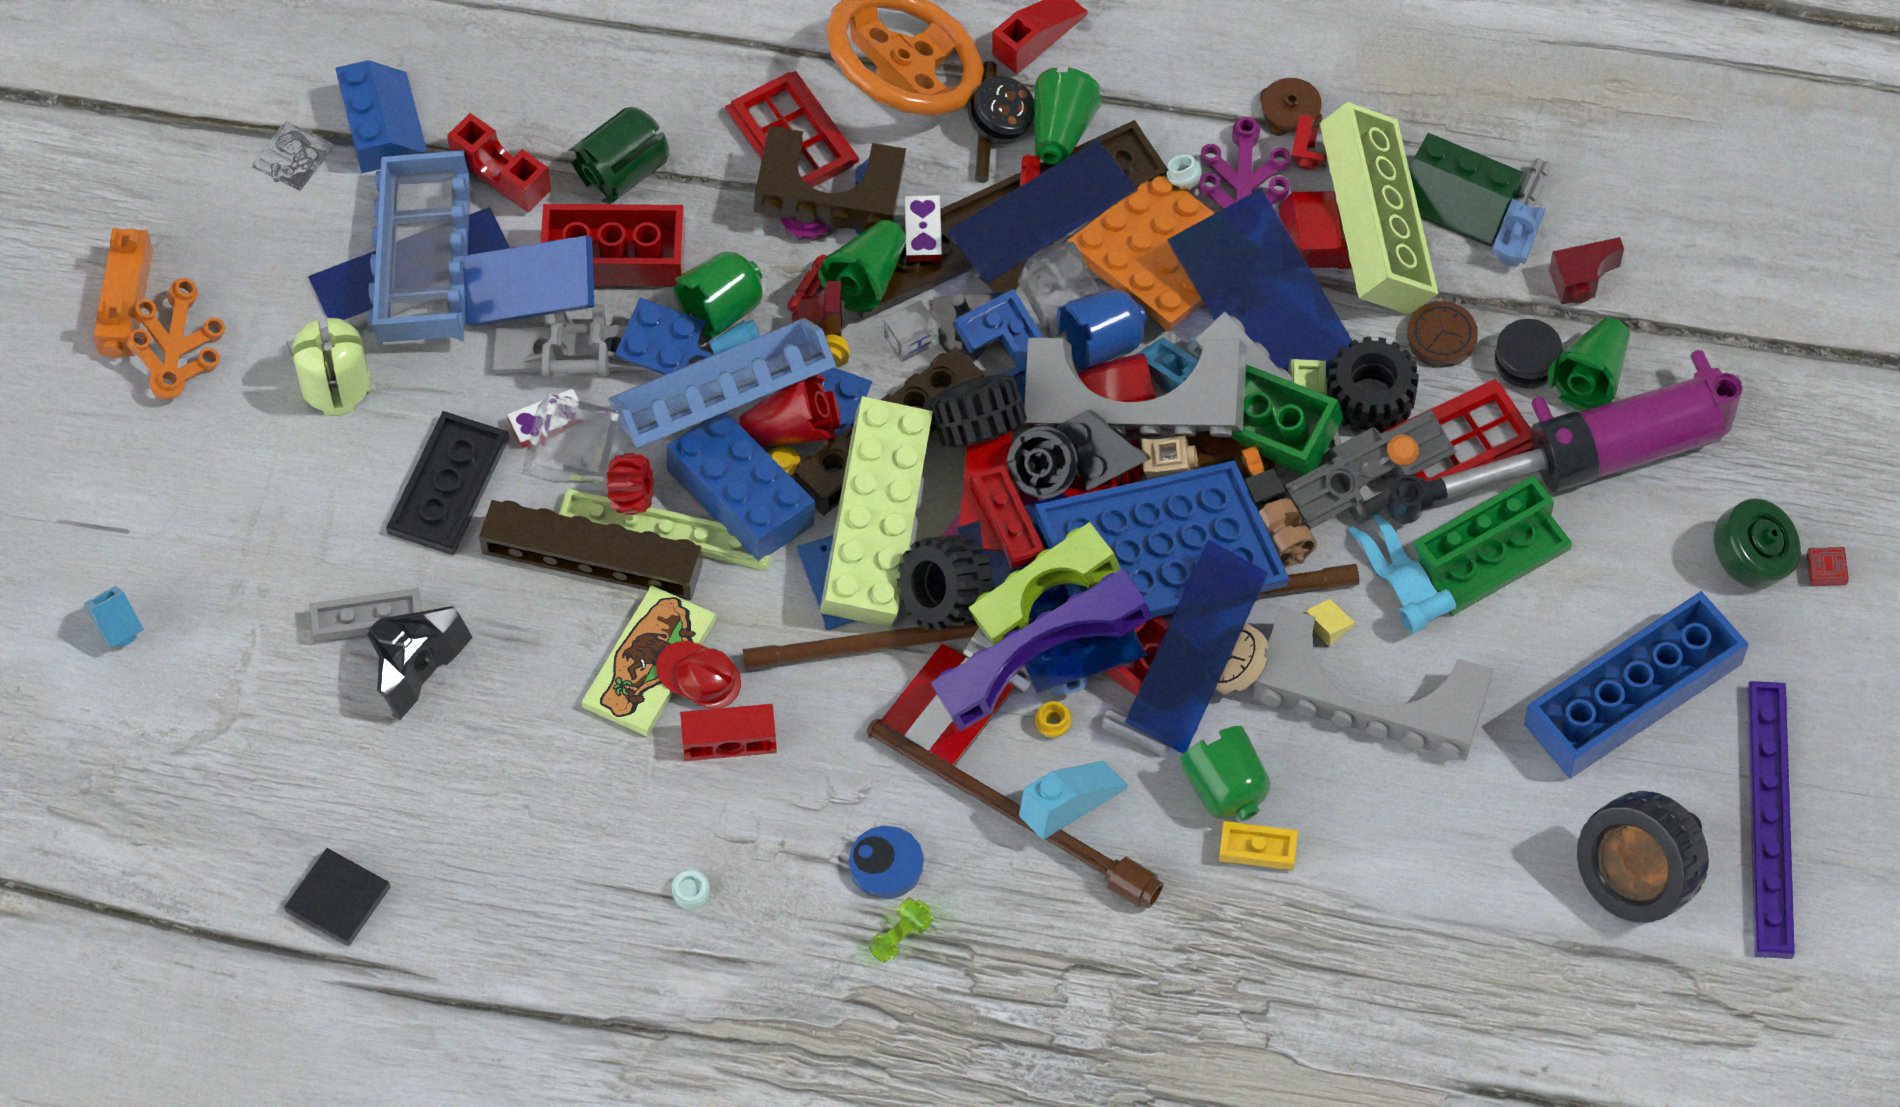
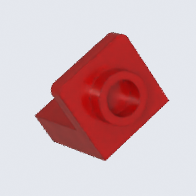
(1306, 138)

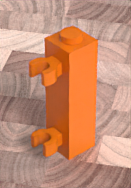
(122, 288)

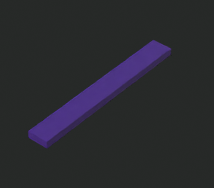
(1770, 820)

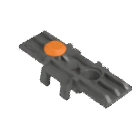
(1362, 460)

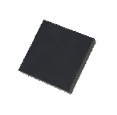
(337, 897)

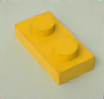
(1258, 845)

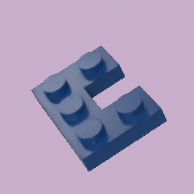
(1004, 320)

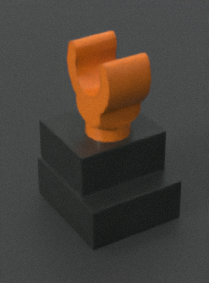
(1262, 484)

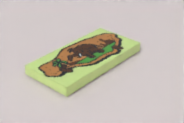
(628, 682)

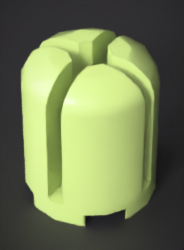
(344, 361)

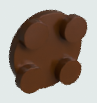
(1286, 100)

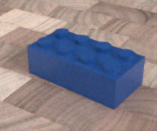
(740, 485)

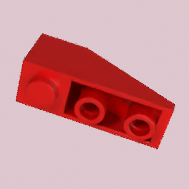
(1033, 31)

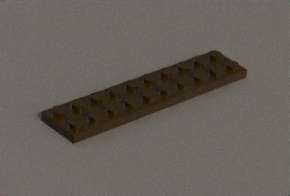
(1125, 145)

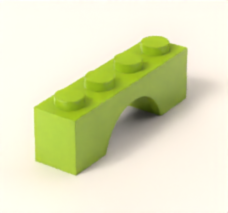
(1078, 559)

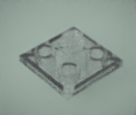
(1053, 279)

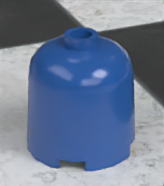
(1101, 327)

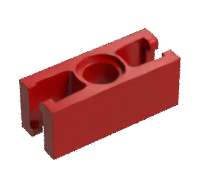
(728, 732)

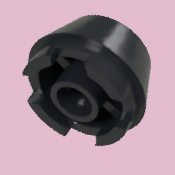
(1042, 462)

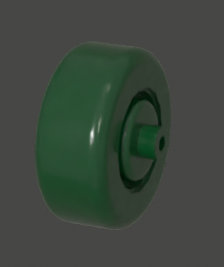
(1757, 543)

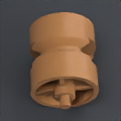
(1284, 527)

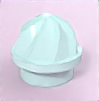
(1184, 172)

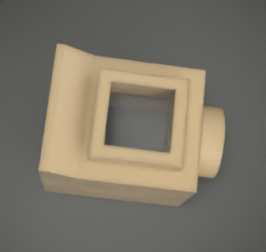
(1169, 456)

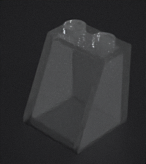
(570, 441)

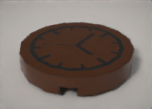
(1442, 333)

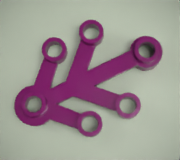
(1244, 181)

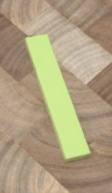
(709, 534)

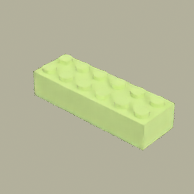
(1378, 208)
(876, 511)

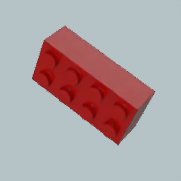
(628, 240)

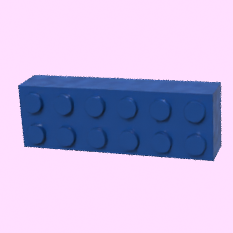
(1635, 684)

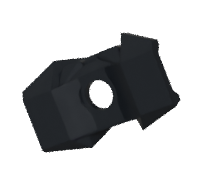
(412, 649)

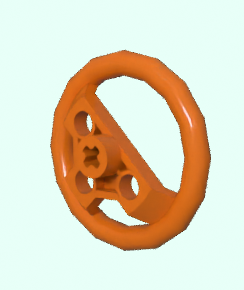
(897, 56)

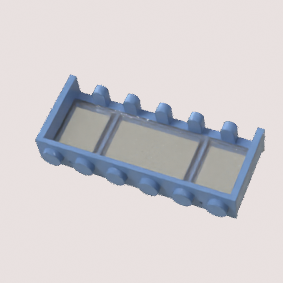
(420, 247)
(722, 382)

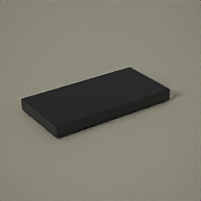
(448, 482)

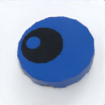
(886, 862)

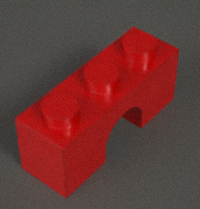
(517, 177)

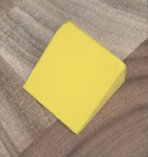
(1330, 621)

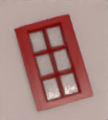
(791, 105)
(1481, 428)

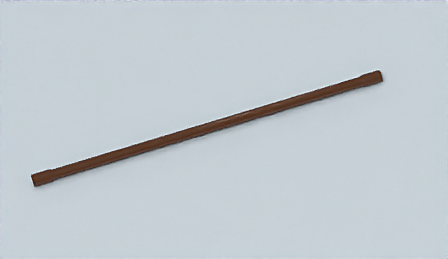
(775, 655)

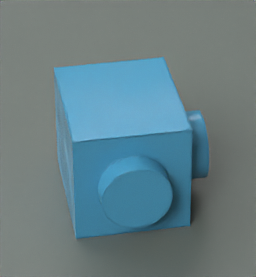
(114, 617)

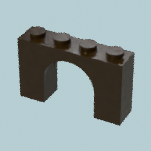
(786, 195)

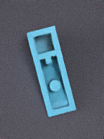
(1068, 795)

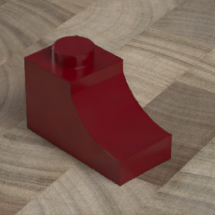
(1579, 268)
(824, 309)

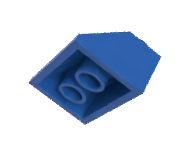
(379, 112)

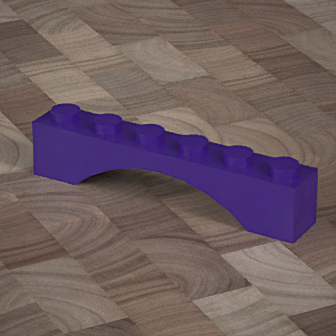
(1104, 610)

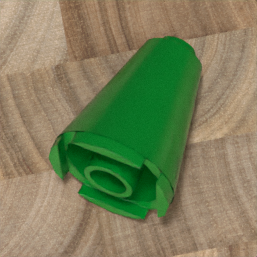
(1063, 111)
(865, 265)
(1591, 366)

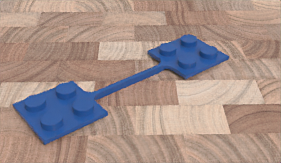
(669, 339)

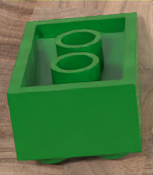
(1287, 421)

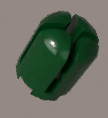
(620, 153)

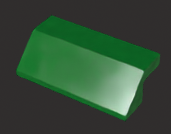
(1493, 544)

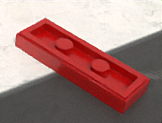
(1007, 516)

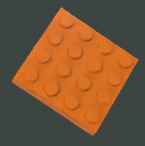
(1132, 250)

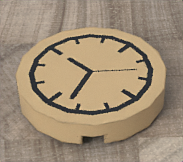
(1244, 662)

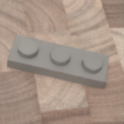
(357, 614)

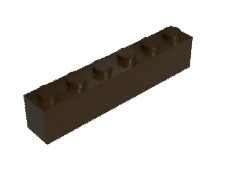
(590, 548)

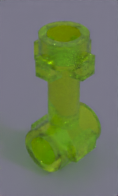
(913, 916)

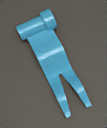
(1407, 578)

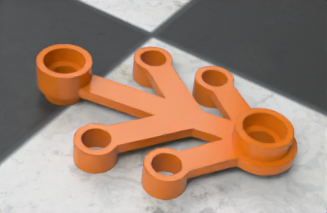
(173, 342)

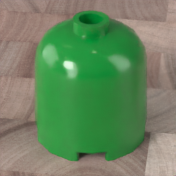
(720, 291)
(1227, 775)

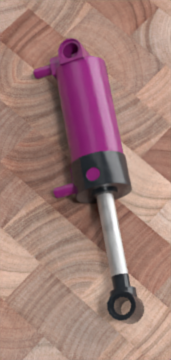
(1595, 441)

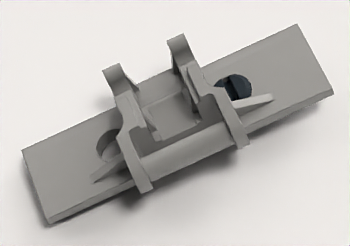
(563, 340)

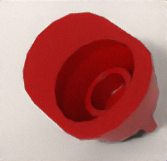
(699, 674)

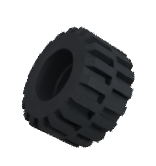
(1379, 362)
(977, 410)
(923, 586)

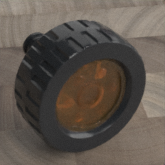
(1642, 856)

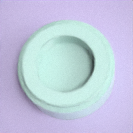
(690, 889)

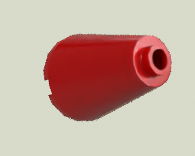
(794, 415)

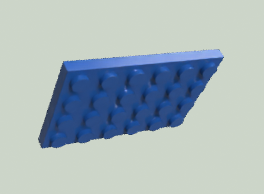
(1163, 528)

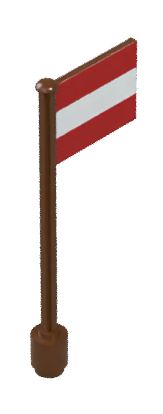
(927, 735)

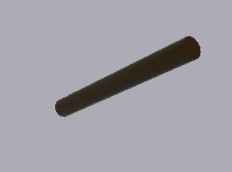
(983, 144)

